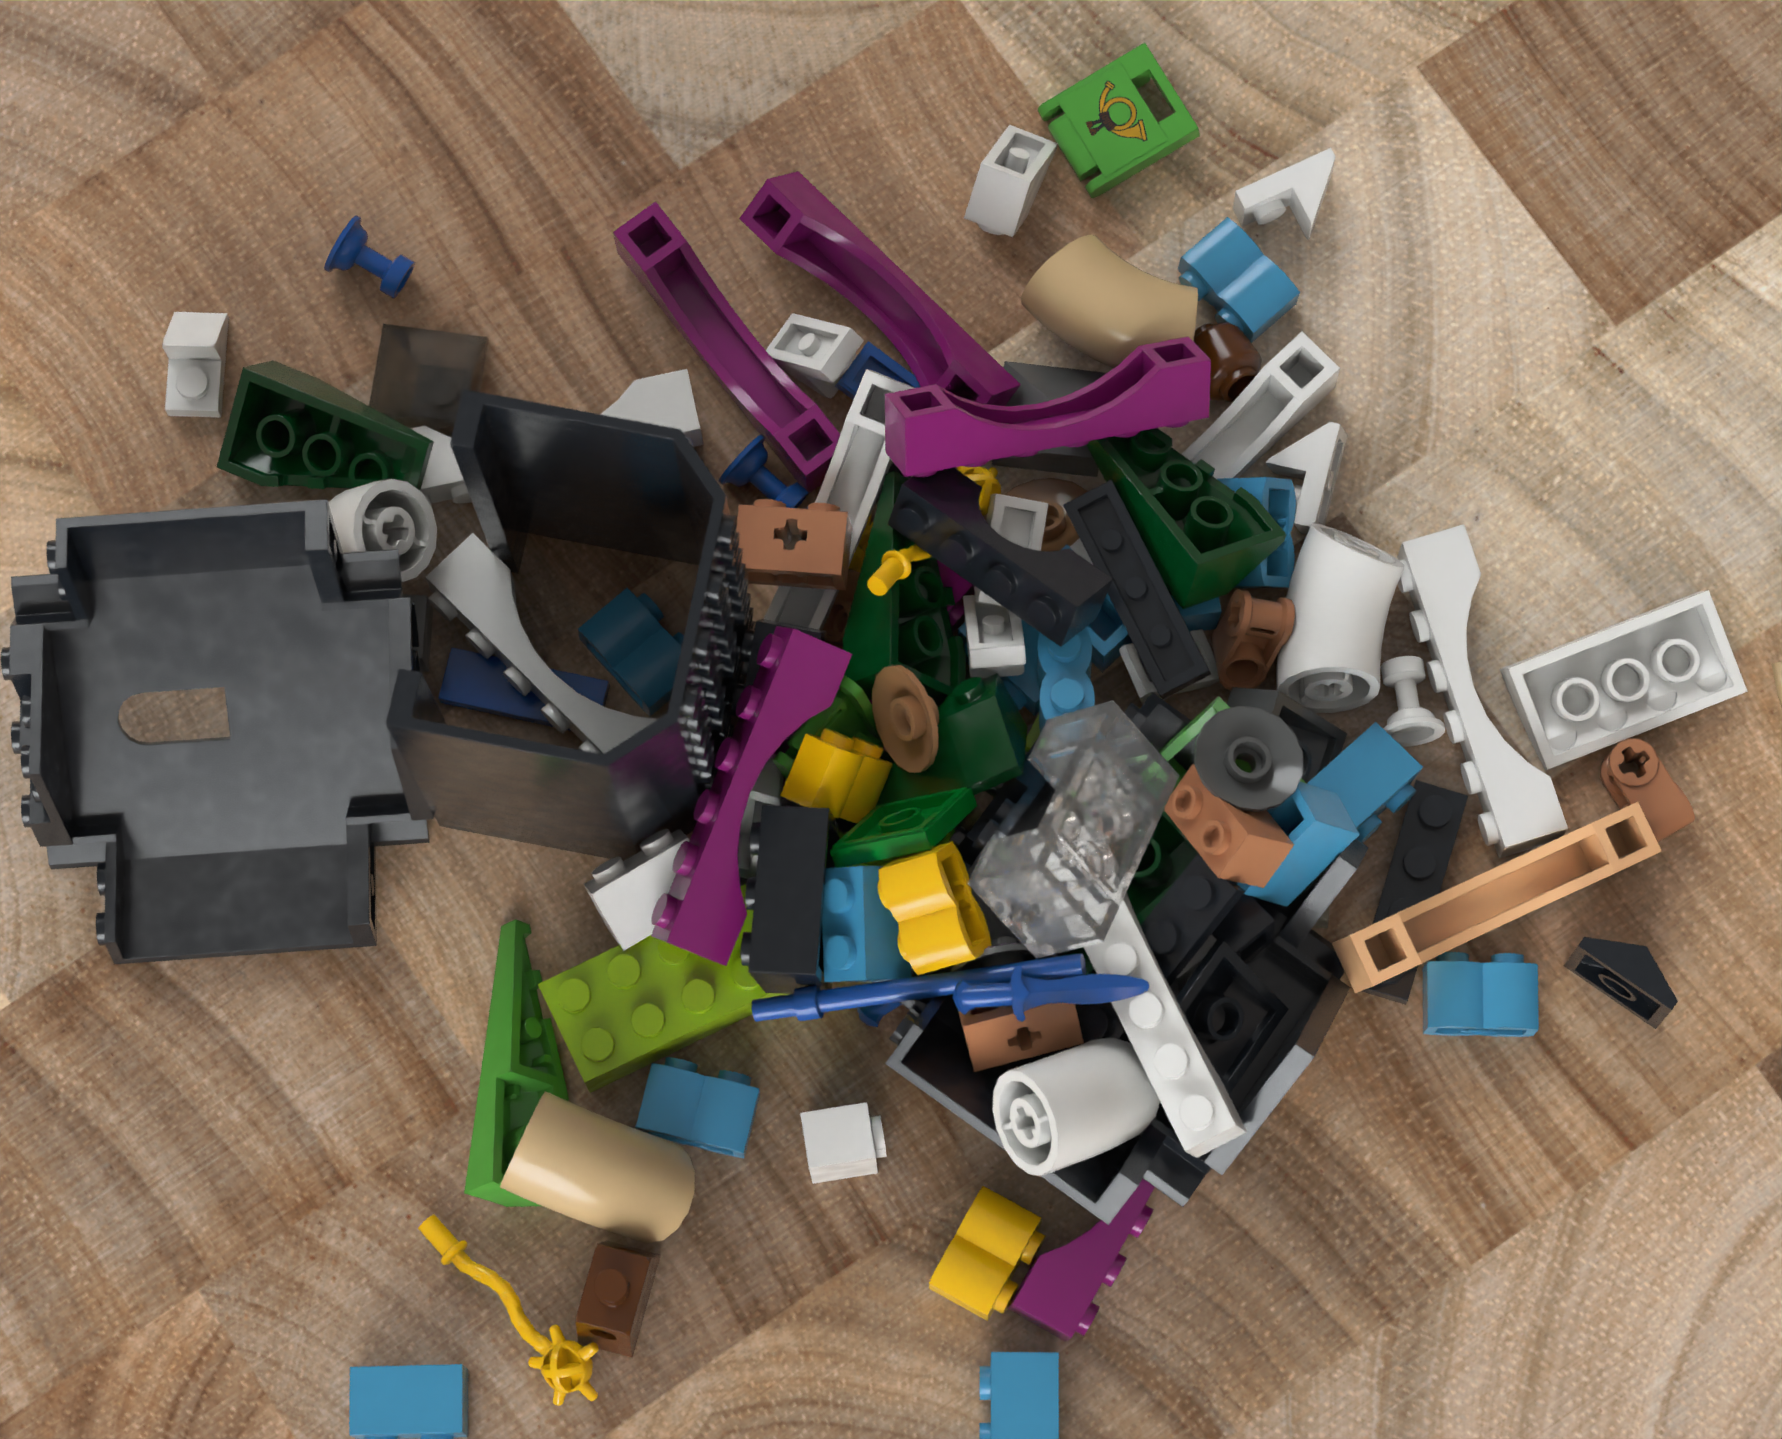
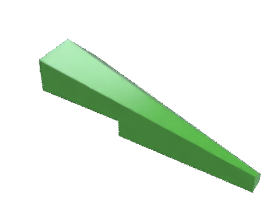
(515, 1070)

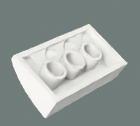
(1624, 679)

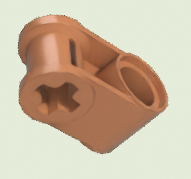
(1250, 638)
(1651, 785)

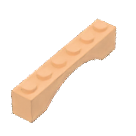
(1496, 897)

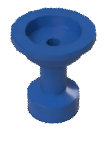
(352, 249)
(750, 468)

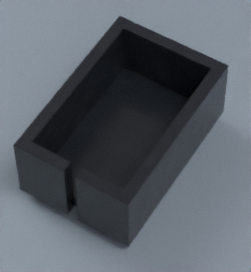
(788, 897)

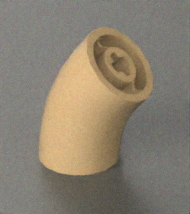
(1107, 303)
(601, 1172)

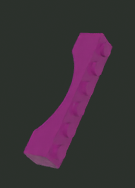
(819, 238)
(700, 312)
(1148, 390)
(705, 900)
(1065, 1280)

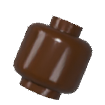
(1232, 359)

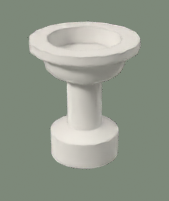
(1410, 723)

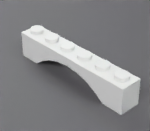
(653, 400)
(1263, 411)
(853, 486)
(483, 597)
(1514, 795)
(1165, 1041)

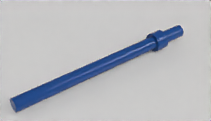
(812, 1002)

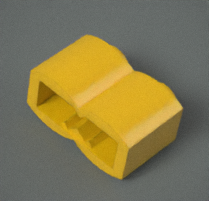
(837, 775)
(933, 908)
(987, 1253)

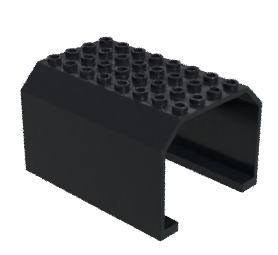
(617, 490)

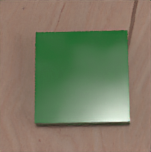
(903, 827)

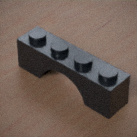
(1046, 589)

